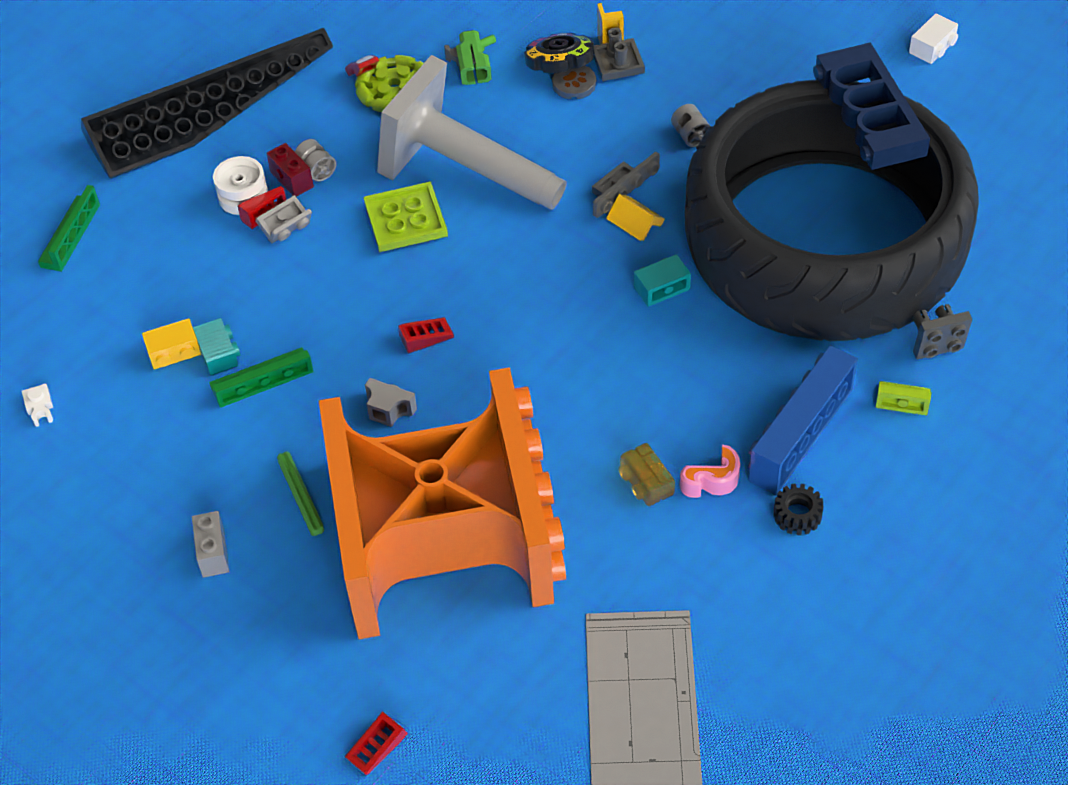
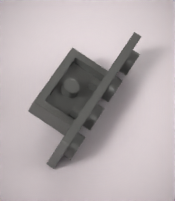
(622, 181)

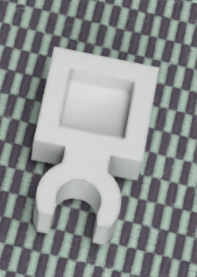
(38, 403)

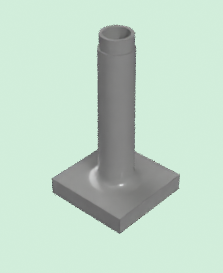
(417, 120)

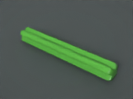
(300, 493)

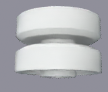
(238, 181)

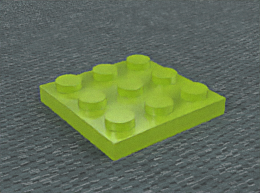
(405, 216)

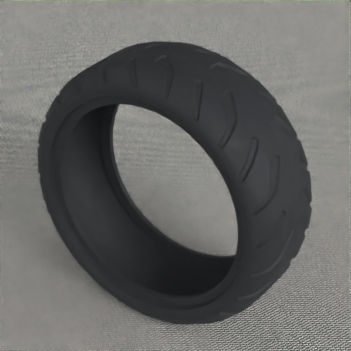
(817, 292)

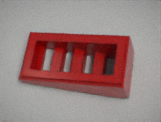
(256, 206)
(414, 341)
(375, 729)

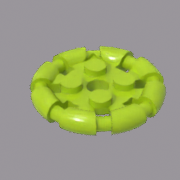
(377, 89)

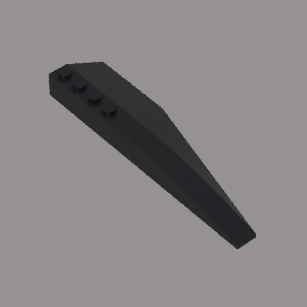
(195, 107)

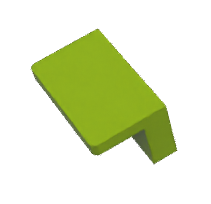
(903, 398)

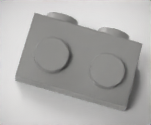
(284, 219)

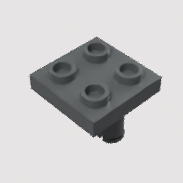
(618, 57)
(942, 334)

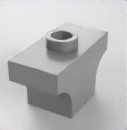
(388, 402)

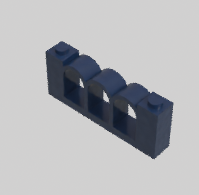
(876, 147)

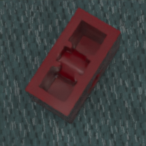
(290, 169)

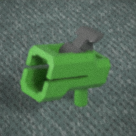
(470, 54)

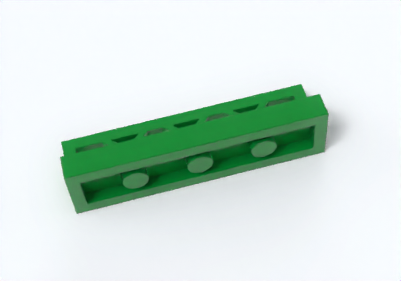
(70, 230)
(261, 377)

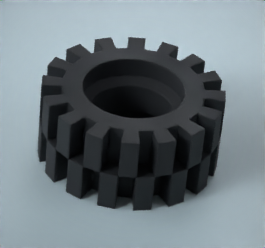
(798, 521)

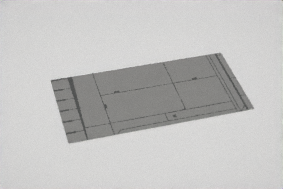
(642, 699)

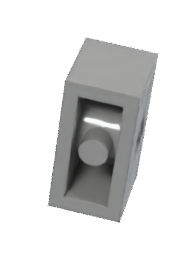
(210, 544)

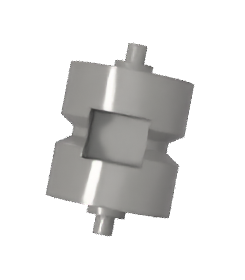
(690, 124)
(320, 161)

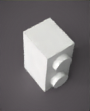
(934, 38)

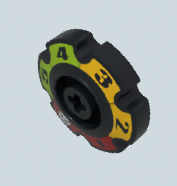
(559, 52)

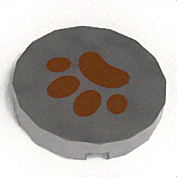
(574, 83)

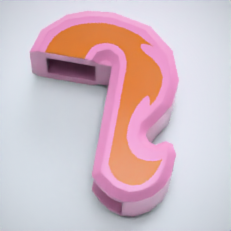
(713, 479)

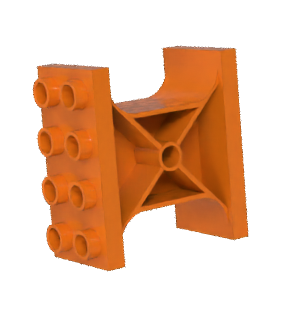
(443, 501)

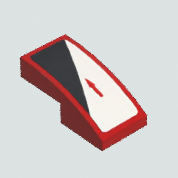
(362, 65)

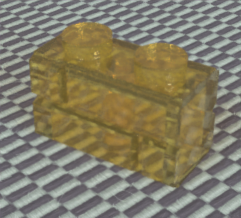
(647, 475)

